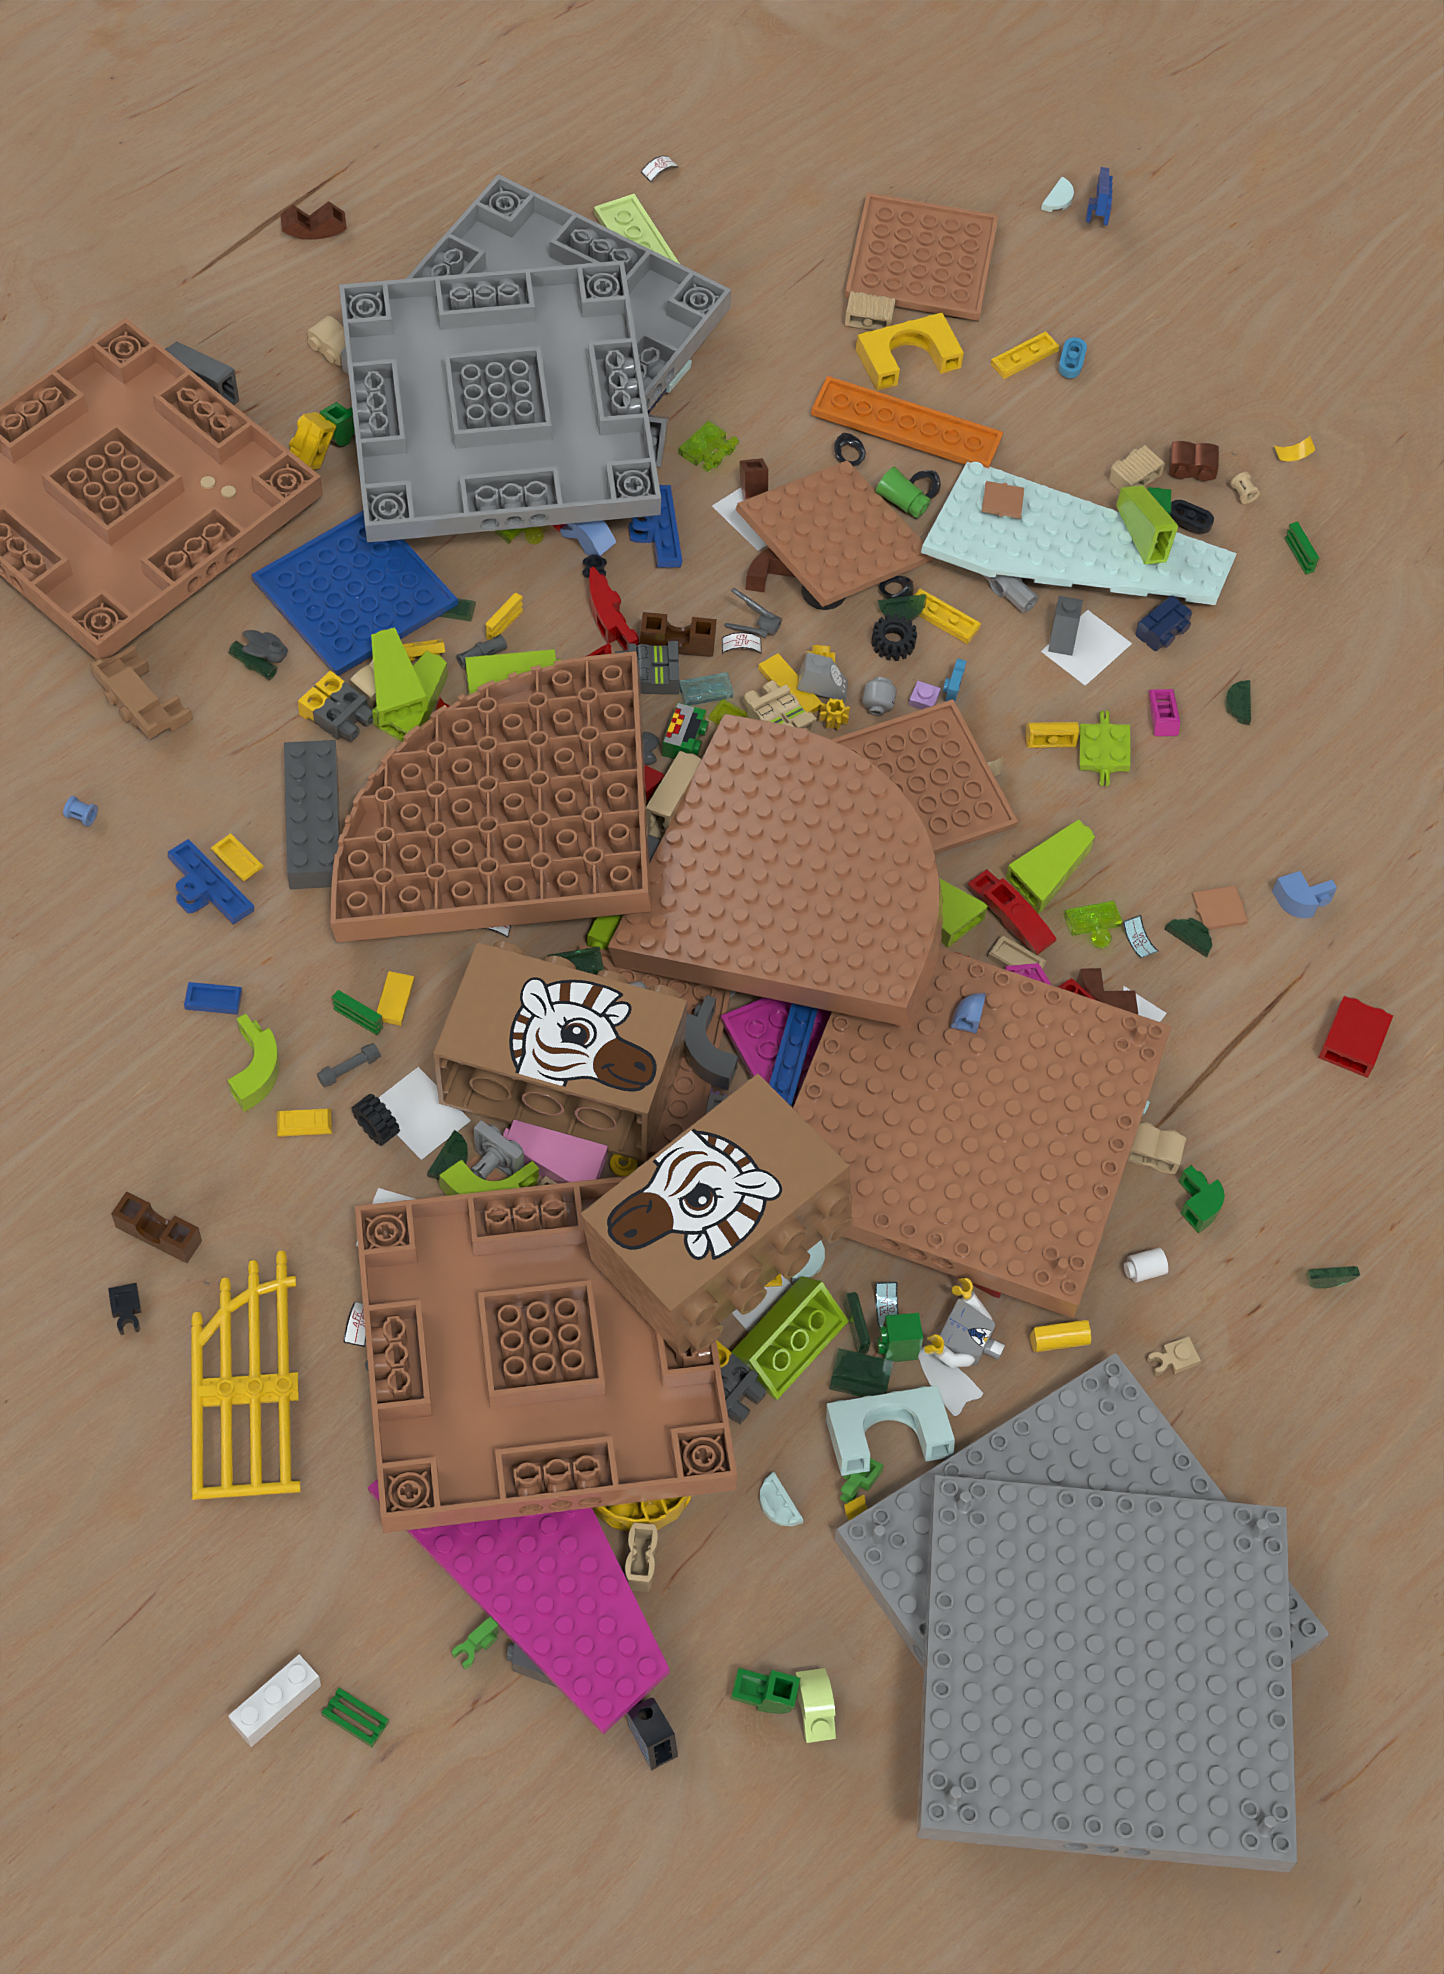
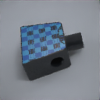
(652, 1733)

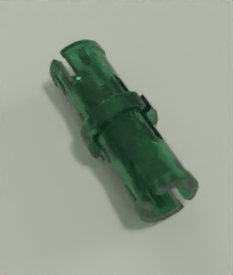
(252, 662)

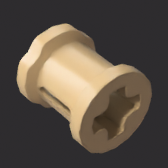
(1240, 487)

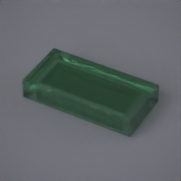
(857, 1323)

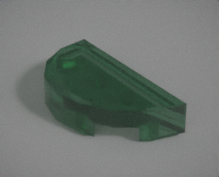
(907, 606)
(1239, 701)
(1191, 933)
(451, 1153)
(1331, 1277)

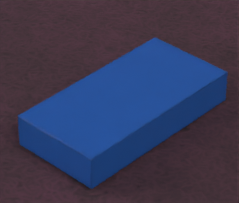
(213, 998)

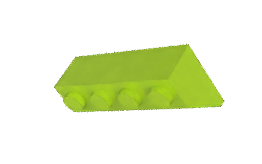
(791, 1335)

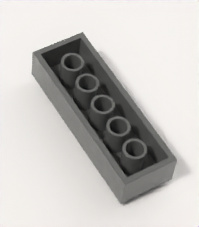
(311, 812)

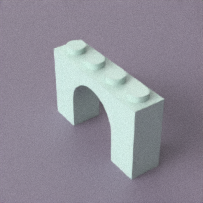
(917, 1408)

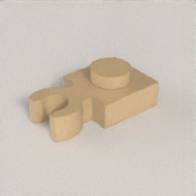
(1178, 1355)

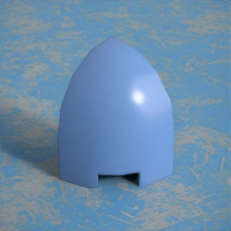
(968, 1013)

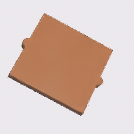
(1003, 499)
(1220, 907)

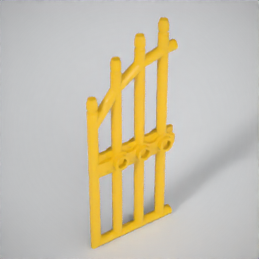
(244, 1389)

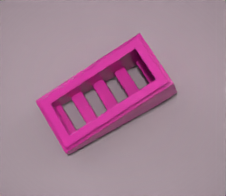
(1164, 713)

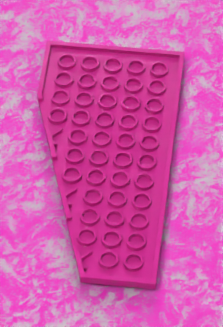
(560, 1601)

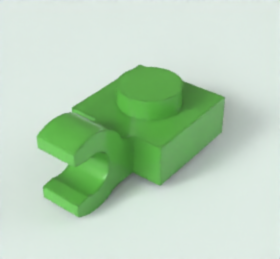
(860, 1480)
(480, 1638)

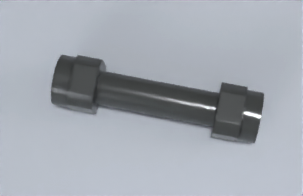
(368, 1054)

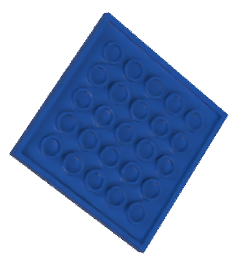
(347, 589)

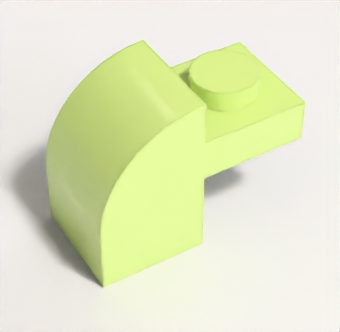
(817, 1705)

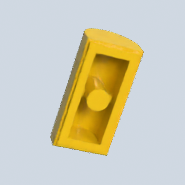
(1051, 734)
(1060, 1336)

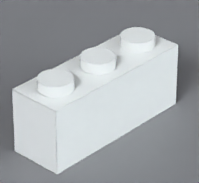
(275, 1700)

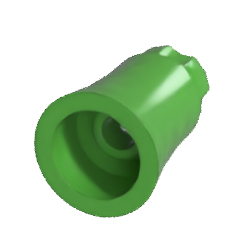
(903, 493)

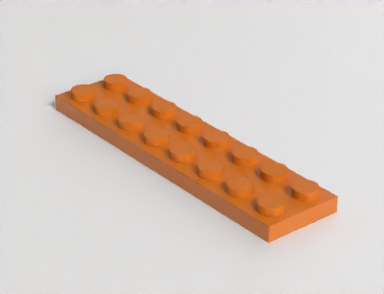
(906, 423)

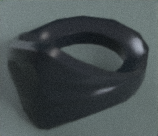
(853, 441)
(933, 475)
(905, 581)

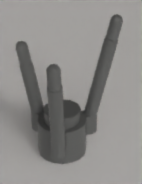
(767, 621)

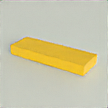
(1024, 355)
(948, 618)
(777, 669)

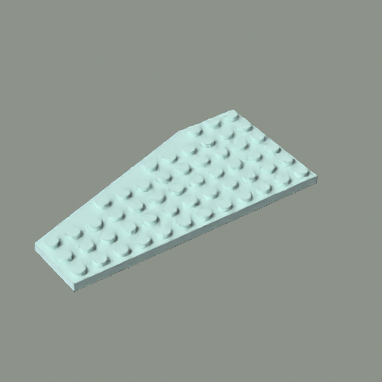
(1066, 543)

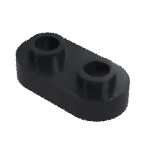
(1191, 516)

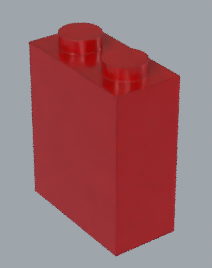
(1356, 1036)

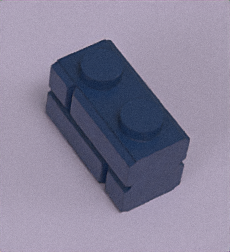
(1164, 624)

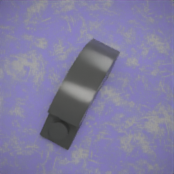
(703, 1057)

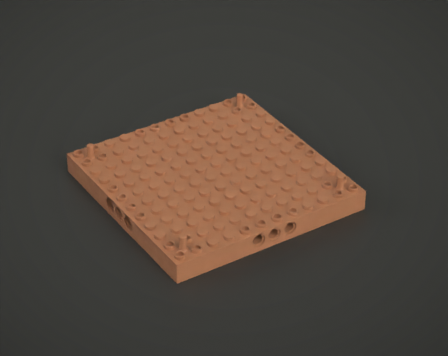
(108, 493)
(988, 1144)
(519, 1369)

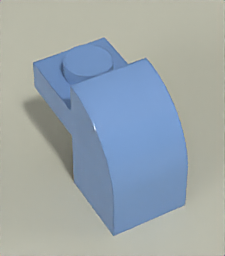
(593, 536)
(1300, 899)

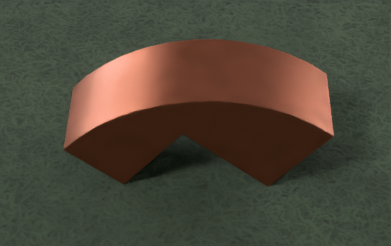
(321, 224)
(753, 477)
(761, 566)
(1091, 981)

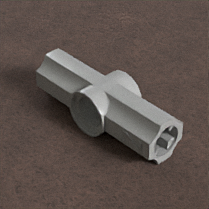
(1014, 590)

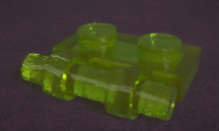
(703, 442)

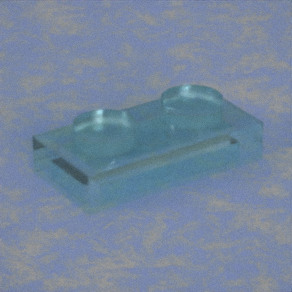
(706, 689)

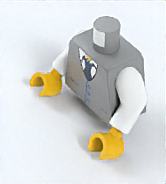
(965, 1332)

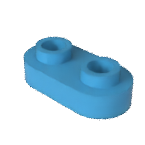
(1072, 357)

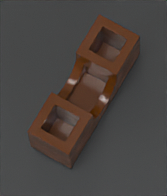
(694, 639)
(142, 1222)

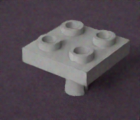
(496, 1152)

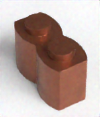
(1193, 460)

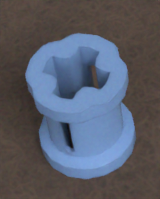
(80, 811)

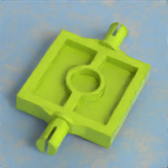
(1104, 748)

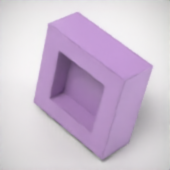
(924, 695)

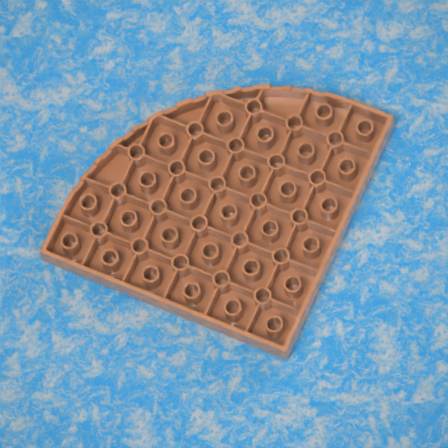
(504, 810)
(792, 879)

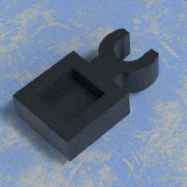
(125, 1303)

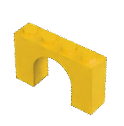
(928, 333)

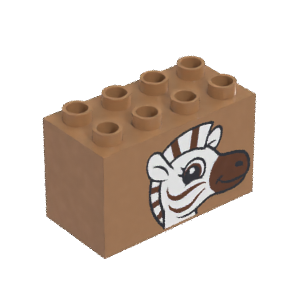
(561, 1048)
(720, 1215)

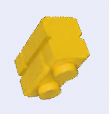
(312, 439)

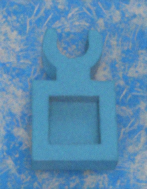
(952, 685)

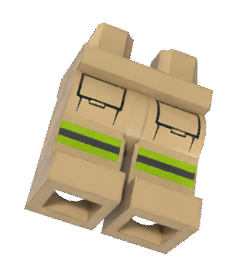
(778, 707)

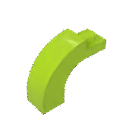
(261, 1075)
(462, 1180)

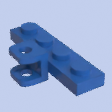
(1103, 198)
(661, 530)
(206, 883)

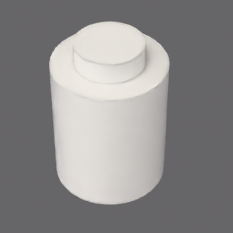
(1146, 1265)

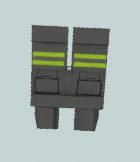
(657, 667)

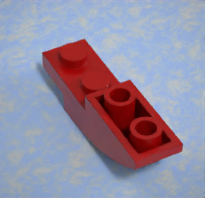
(606, 612)
(1014, 911)

